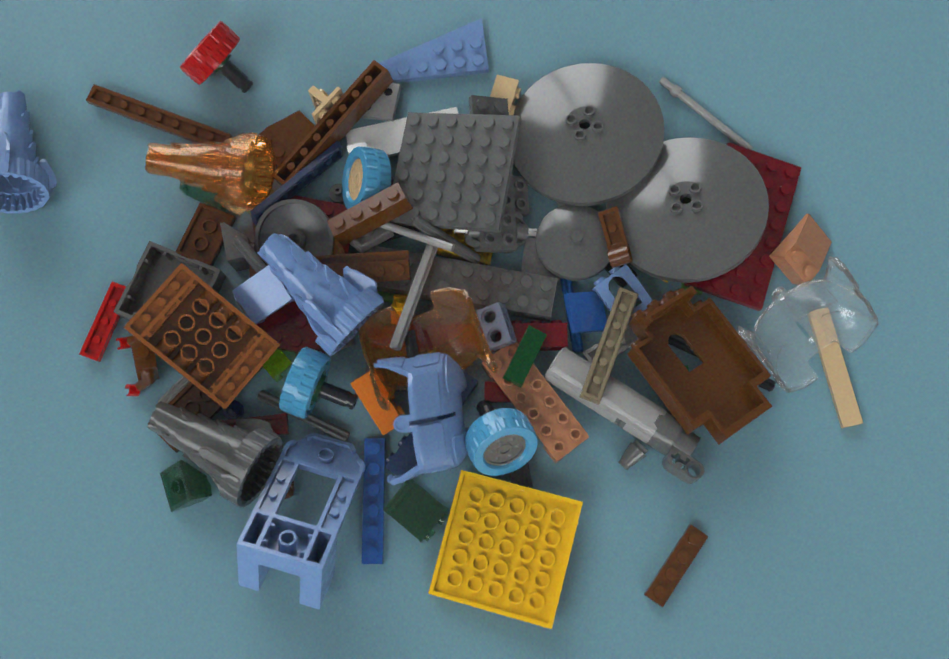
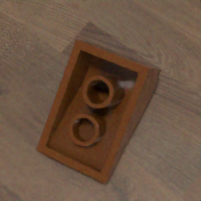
(287, 134)

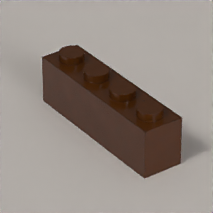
(369, 214)

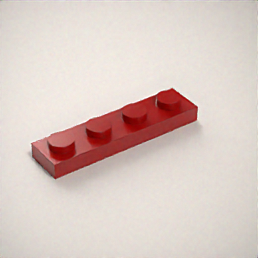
(103, 325)

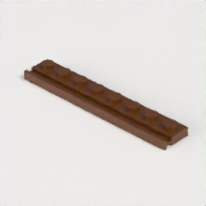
(376, 265)

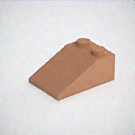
(802, 251)

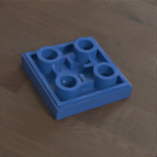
(585, 312)

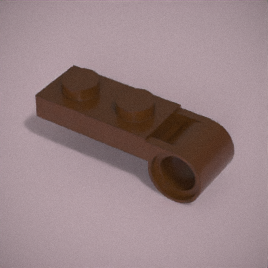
(615, 237)

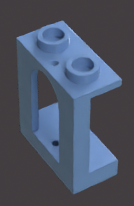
(624, 272)

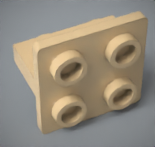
(322, 101)

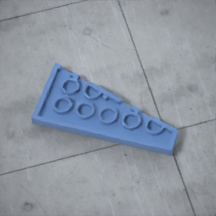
(446, 56)

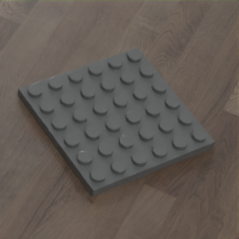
(457, 169)

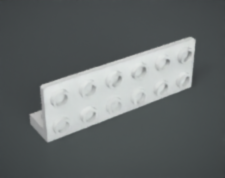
(383, 136)

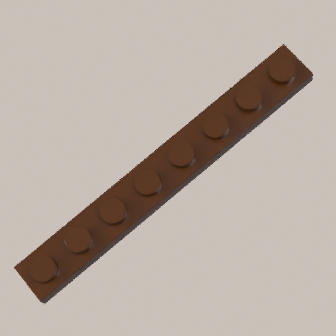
(154, 116)

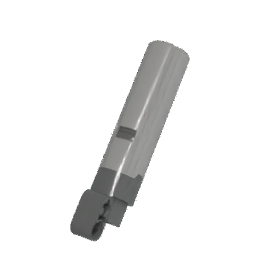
(631, 413)

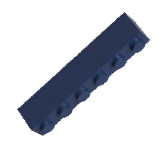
(405, 456)

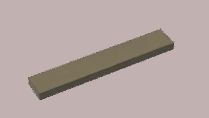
(608, 346)

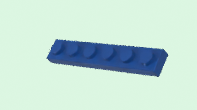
(373, 501)

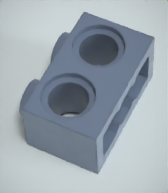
(501, 324)

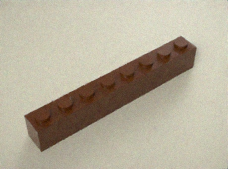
(336, 121)

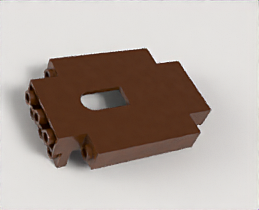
(720, 390)

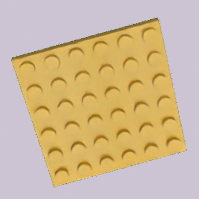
(506, 548)

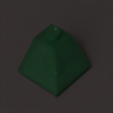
(184, 485)

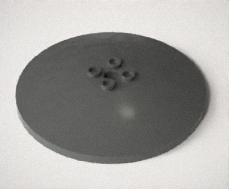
(594, 162)
(711, 231)

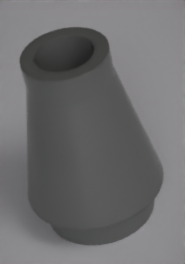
(633, 454)

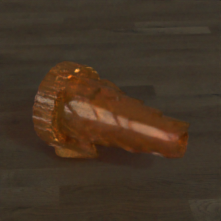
(233, 169)

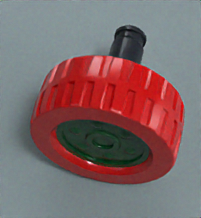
(213, 56)

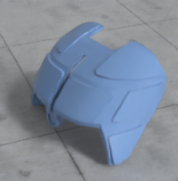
(433, 391)

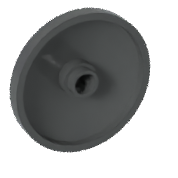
(300, 222)
(572, 243)

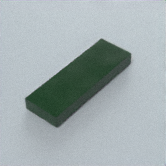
(524, 356)

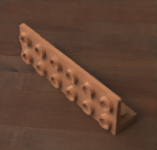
(543, 407)

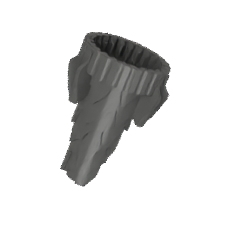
(234, 457)

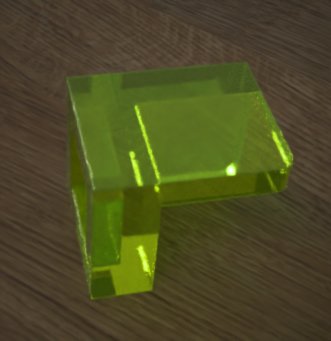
(277, 364)

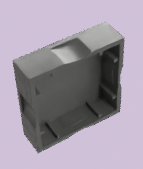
(153, 269)

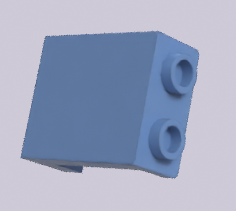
(262, 295)

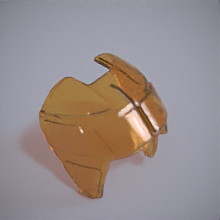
(451, 328)

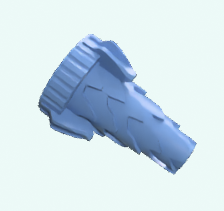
(23, 178)
(330, 302)

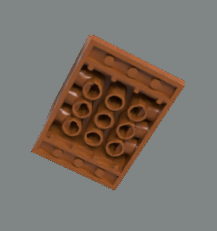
(202, 336)

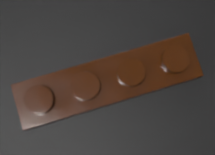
(676, 565)

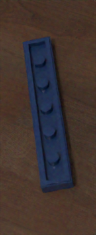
(300, 180)

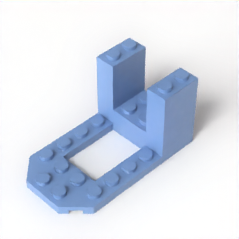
(292, 544)

